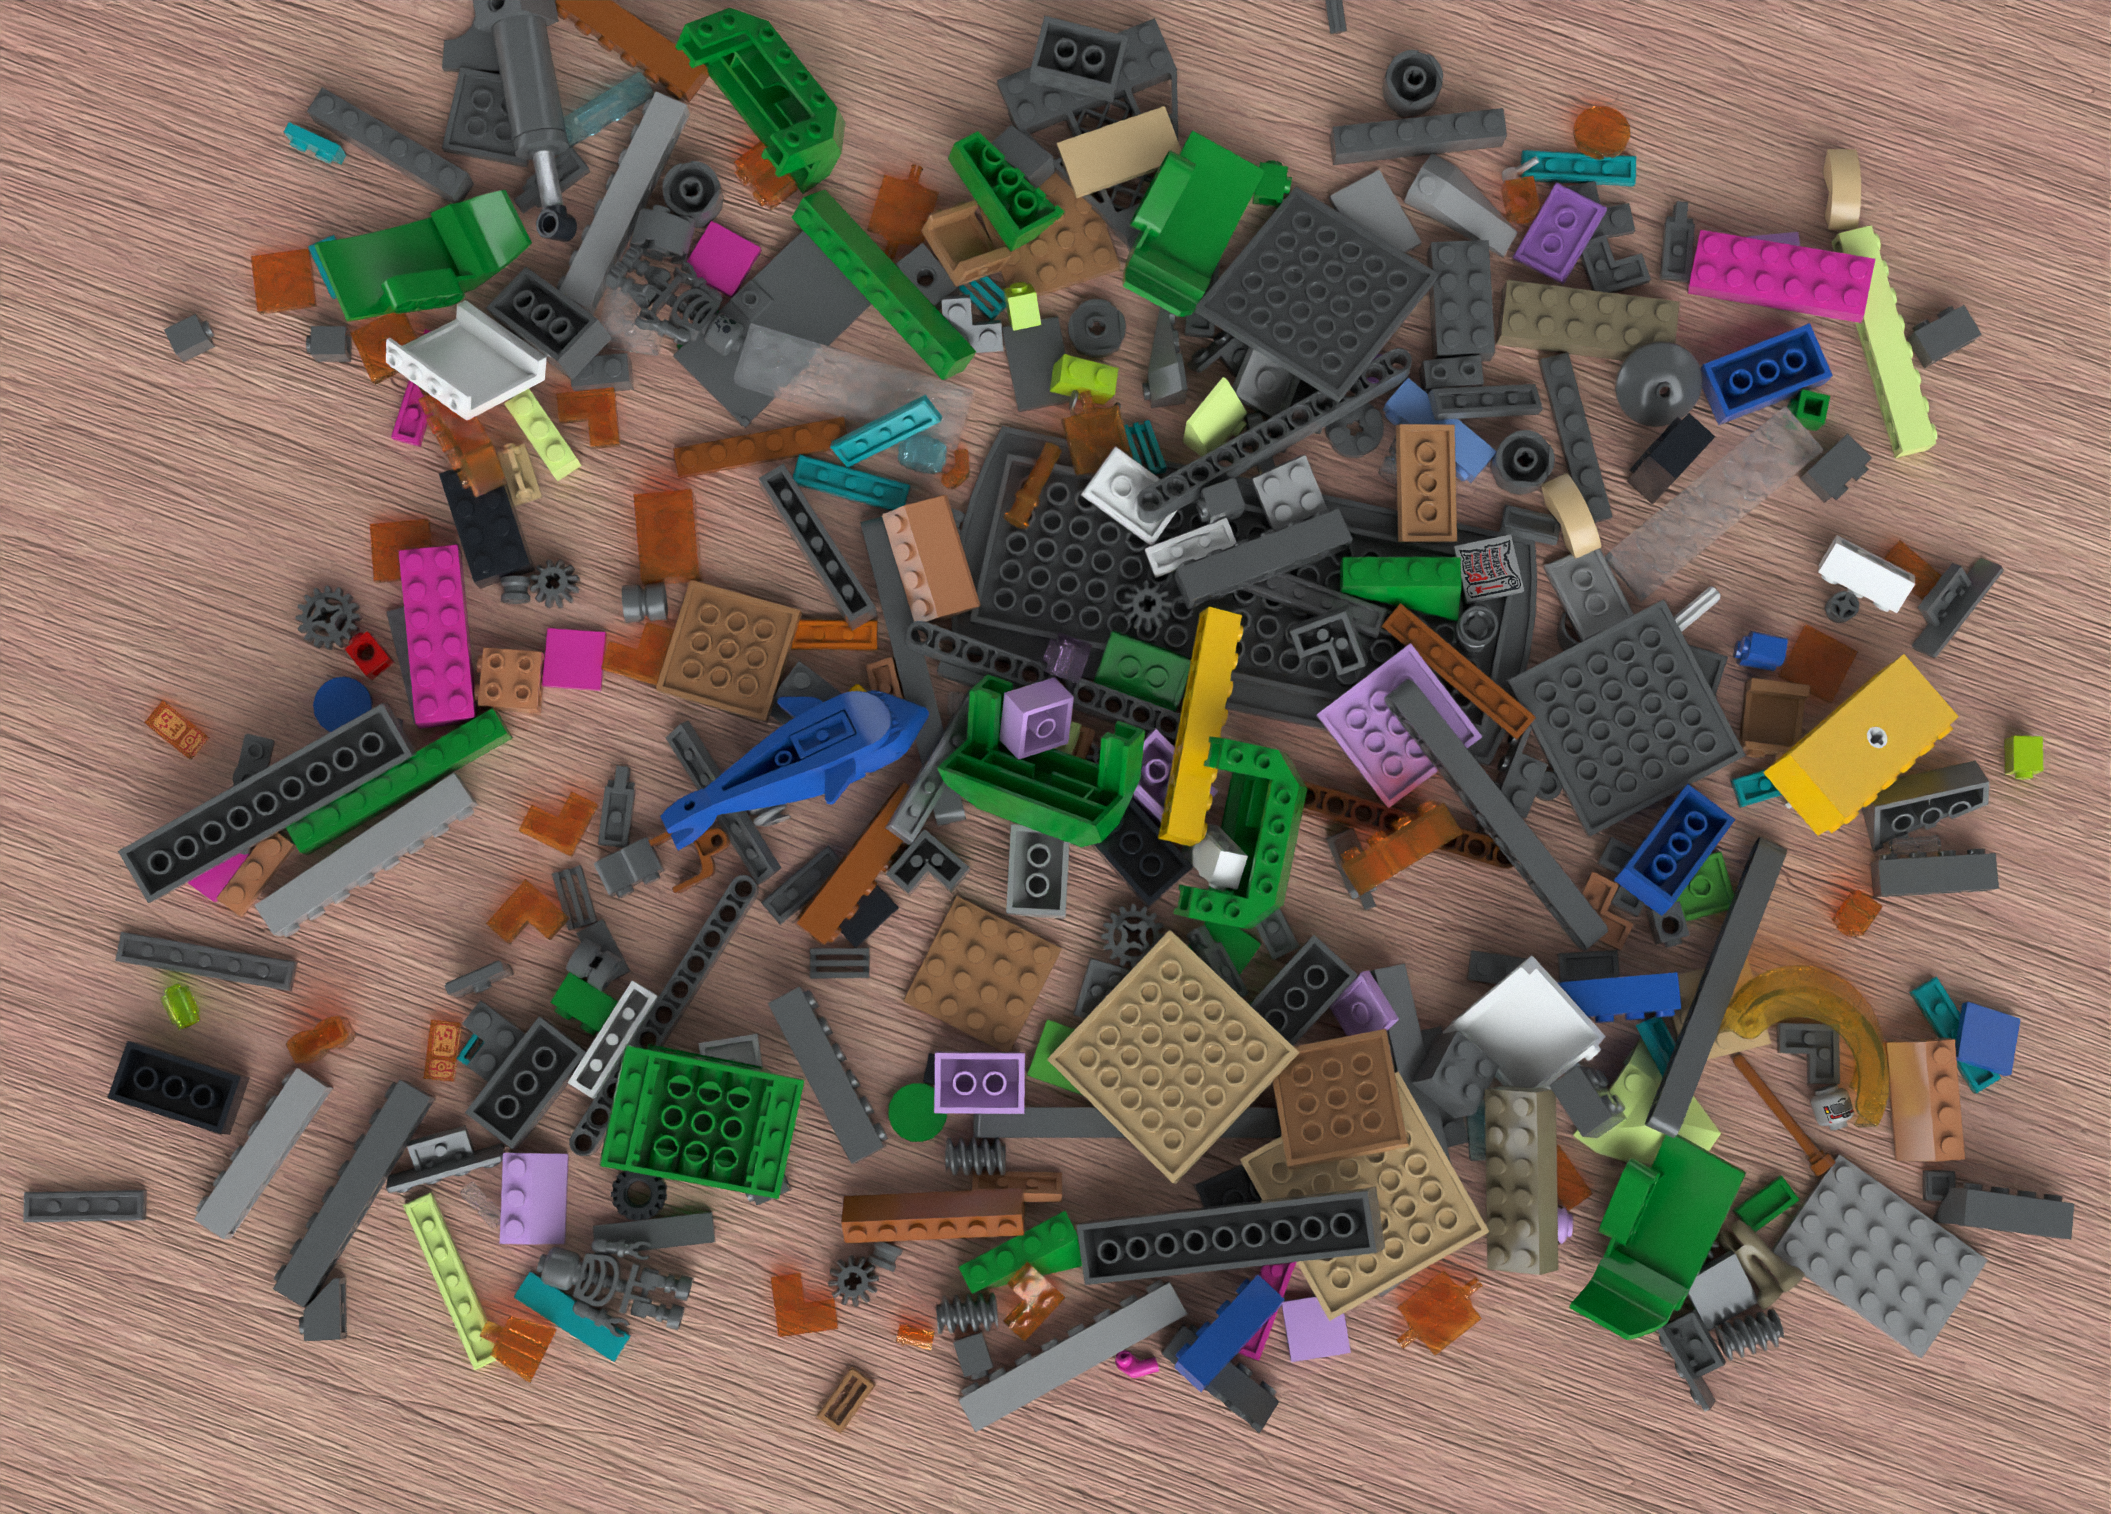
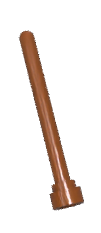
(1818, 1159)

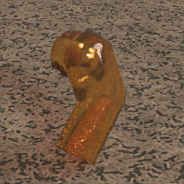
(960, 472)

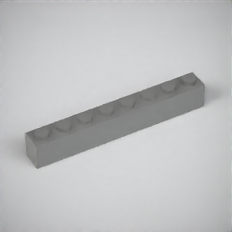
(626, 196)
(367, 855)
(1071, 1356)

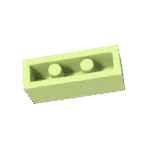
(542, 434)

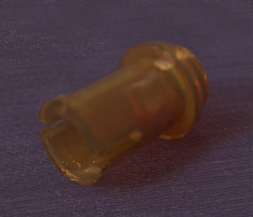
(914, 1337)

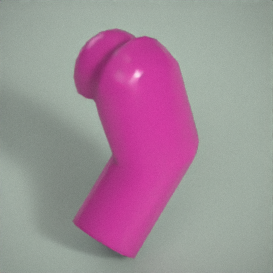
(1134, 1367)

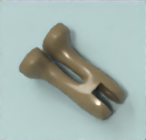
(1769, 1288)

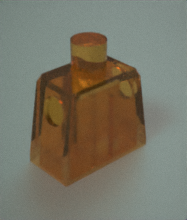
(519, 1344)

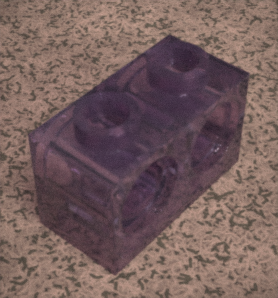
(1067, 657)

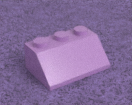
(979, 1082)
(533, 1198)

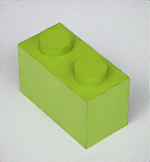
(1084, 375)

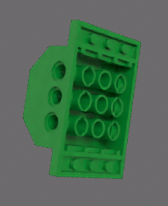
(701, 1120)

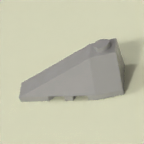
(1455, 202)

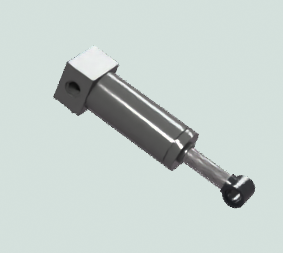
(531, 97)

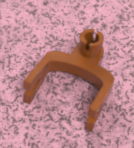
(705, 848)

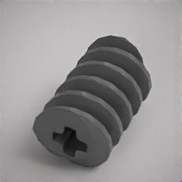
(975, 1156)
(967, 1313)
(1749, 1333)

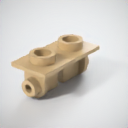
(519, 474)

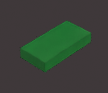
(1766, 1204)

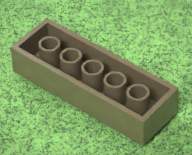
(1582, 320)
(1521, 1179)

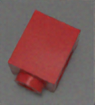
(378, 663)

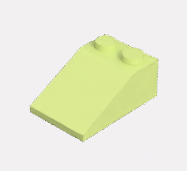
(1215, 420)

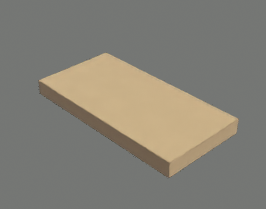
(1118, 151)

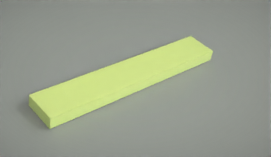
(450, 1277)

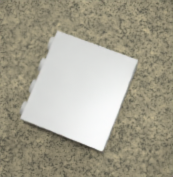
(469, 362)
(1529, 1028)

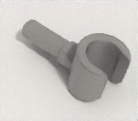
(1513, 172)

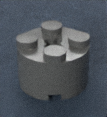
(1409, 98)
(688, 179)
(663, 234)
(1534, 451)

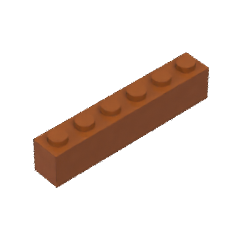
(636, 44)
(853, 875)
(933, 1215)

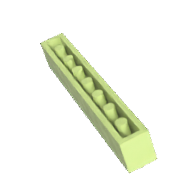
(1888, 352)

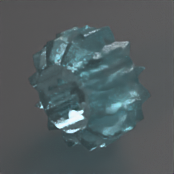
(922, 454)

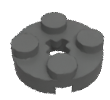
(1087, 342)
(1363, 443)

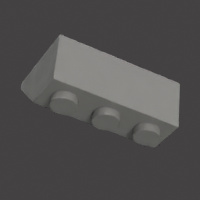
(1037, 874)

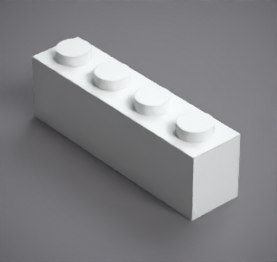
(611, 1039)

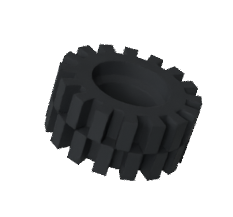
(631, 1210)

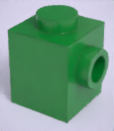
(1273, 184)
(1810, 408)

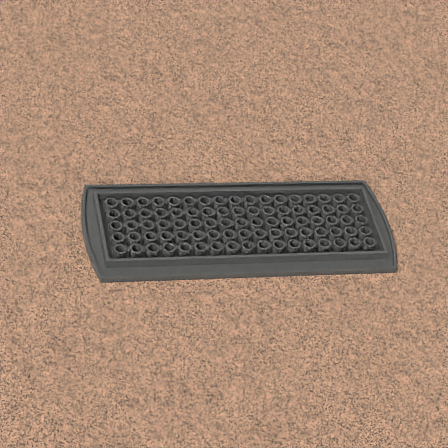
(1080, 562)

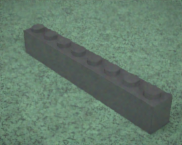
(1407, 1041)
(354, 1192)

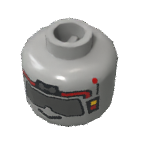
(1832, 1107)

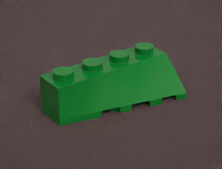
(1002, 192)
(1415, 582)
(1047, 1247)

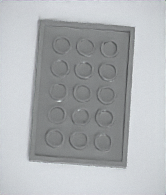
(1879, 1256)

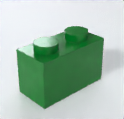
(584, 1003)

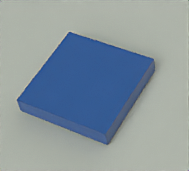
(1987, 1038)

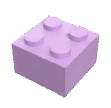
(1036, 718)

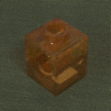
(1523, 188)
(1856, 914)

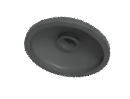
(1647, 372)

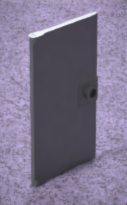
(792, 294)

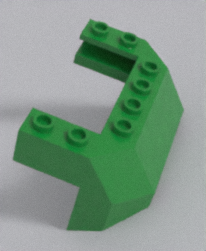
(769, 92)
(1048, 789)
(1264, 821)

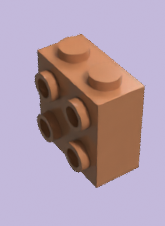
(510, 680)

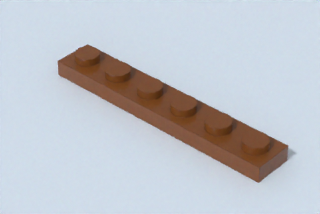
(758, 447)
(1459, 671)

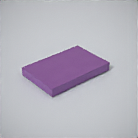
(1559, 233)

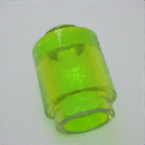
(180, 1006)

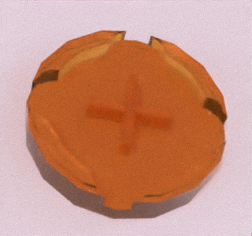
(1601, 132)

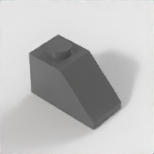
(327, 1314)

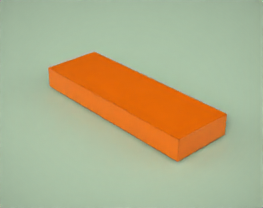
(835, 636)

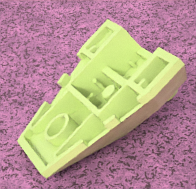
(1637, 1089)

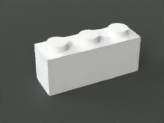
(1866, 575)
(1217, 859)

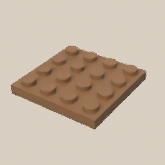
(1065, 253)
(728, 651)
(982, 975)
(1340, 1101)

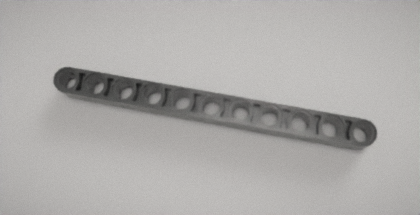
(1267, 446)
(1018, 664)
(910, 665)
(1496, 814)
(1716, 987)
(668, 999)
(1091, 1123)

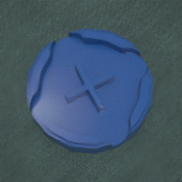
(340, 702)

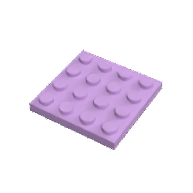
(1376, 738)

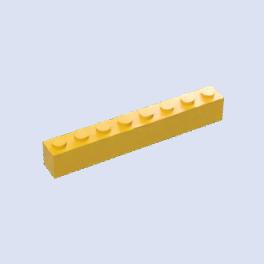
(1201, 717)

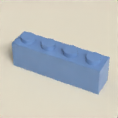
(1412, 406)

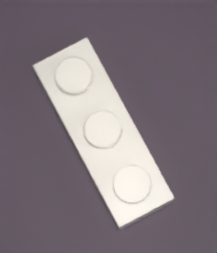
(1192, 545)

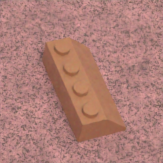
(931, 560)
(1925, 1100)

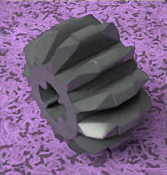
(547, 591)
(1156, 611)
(861, 1287)

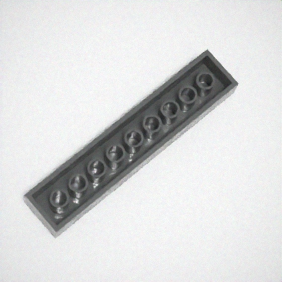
(267, 802)
(1231, 1236)

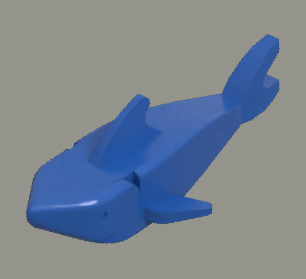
(807, 757)

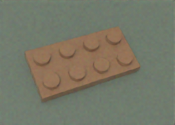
(1426, 483)

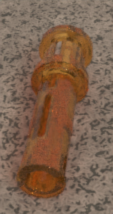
(1027, 497)

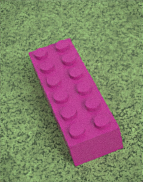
(1781, 276)
(438, 636)

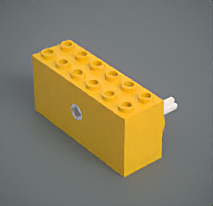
(1862, 746)

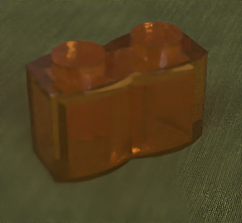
(761, 176)
(315, 1044)

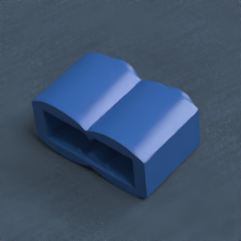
(1761, 651)

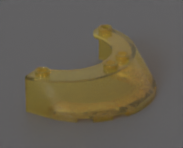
(1831, 1000)

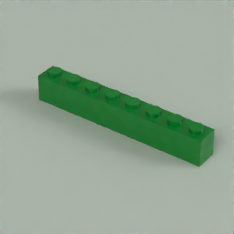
(883, 284)
(400, 782)

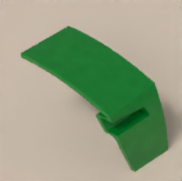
(1187, 223)
(426, 260)
(1659, 1236)

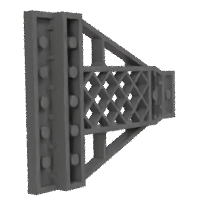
(1040, 106)

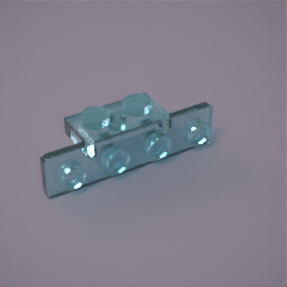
(607, 108)

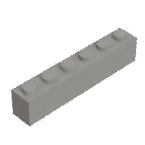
(262, 1153)

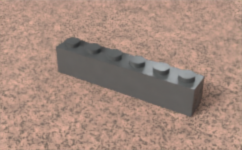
(1418, 136)
(390, 147)
(817, 547)
(1263, 557)

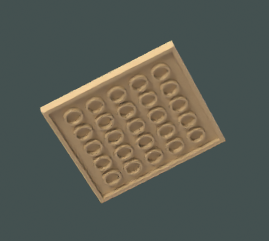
(1172, 1056)
(1419, 1201)

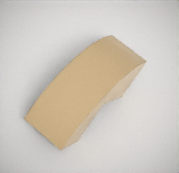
(1844, 187)
(1573, 514)

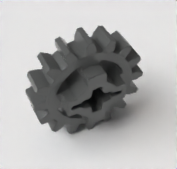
(339, 615)
(1142, 927)

